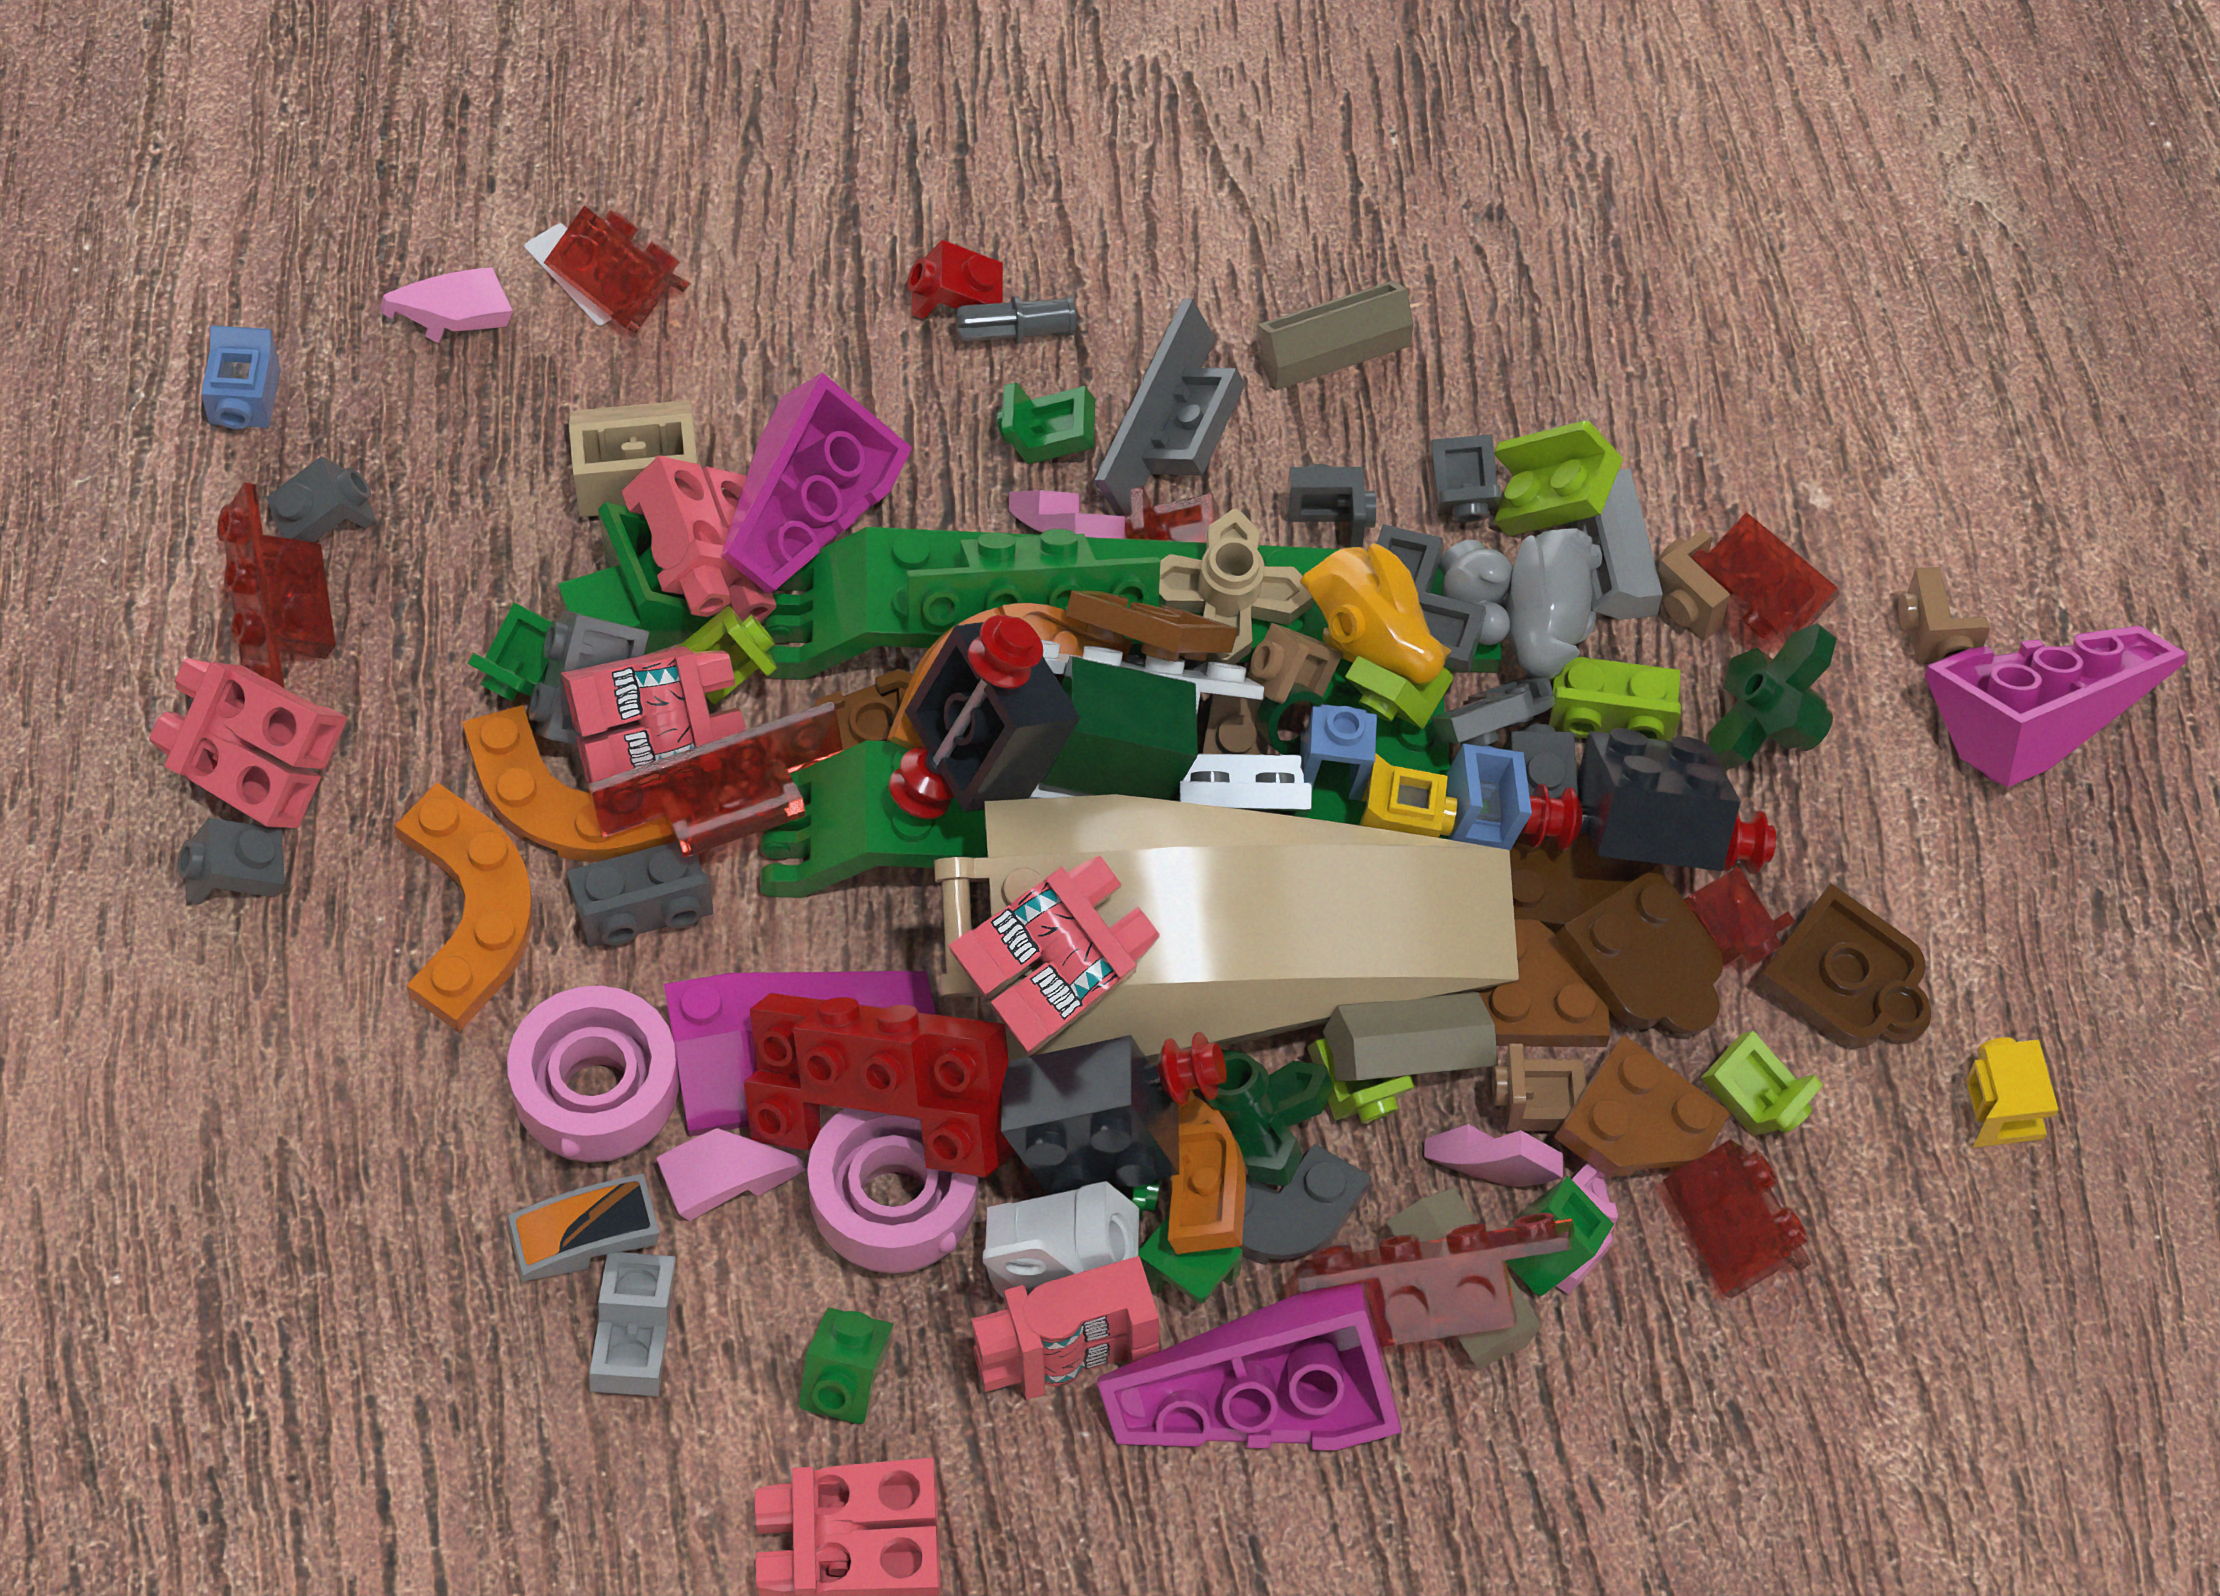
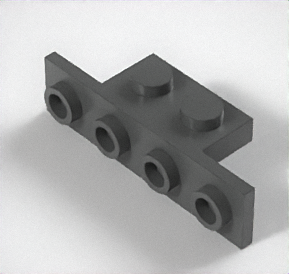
(1174, 413)

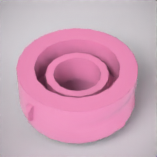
(583, 1031)
(878, 1237)

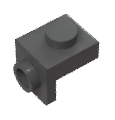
(1465, 477)
(1331, 495)
(320, 500)
(1547, 757)
(233, 859)

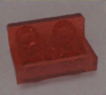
(613, 267)
(1767, 580)
(1737, 1217)

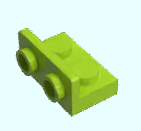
(1556, 477)
(1616, 695)

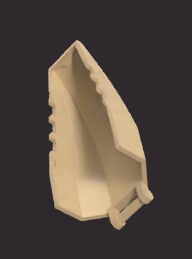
(1253, 911)

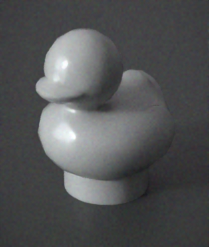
(1479, 578)

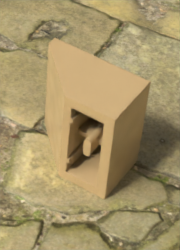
(619, 442)

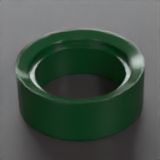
(1270, 712)

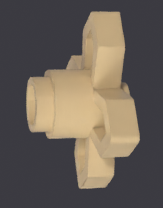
(1233, 584)

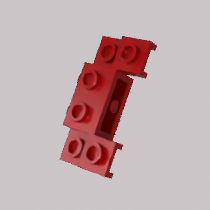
(881, 1063)

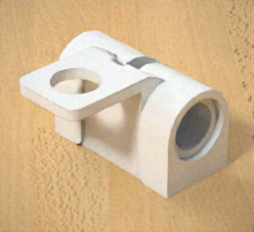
(1059, 1236)

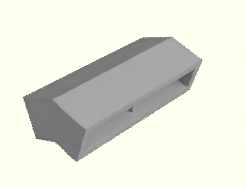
(1627, 579)

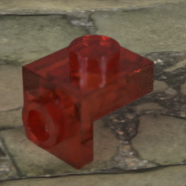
(1174, 521)
(1737, 918)

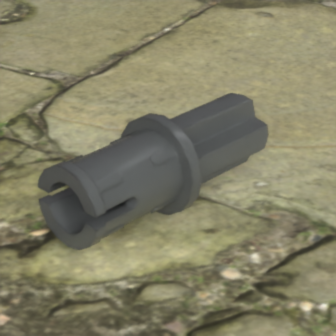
(1016, 319)

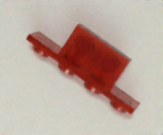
(274, 590)
(721, 786)
(1442, 1283)

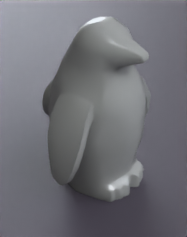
(1551, 599)

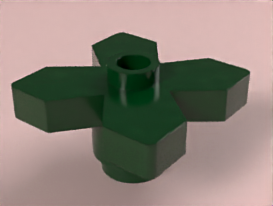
(1775, 698)
(1264, 1106)

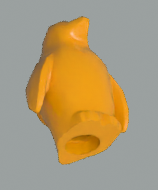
(1375, 612)

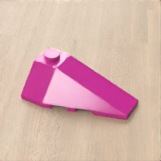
(809, 480)
(2038, 705)
(716, 1036)
(1274, 1376)

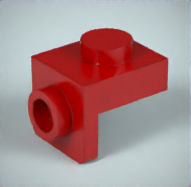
(954, 278)

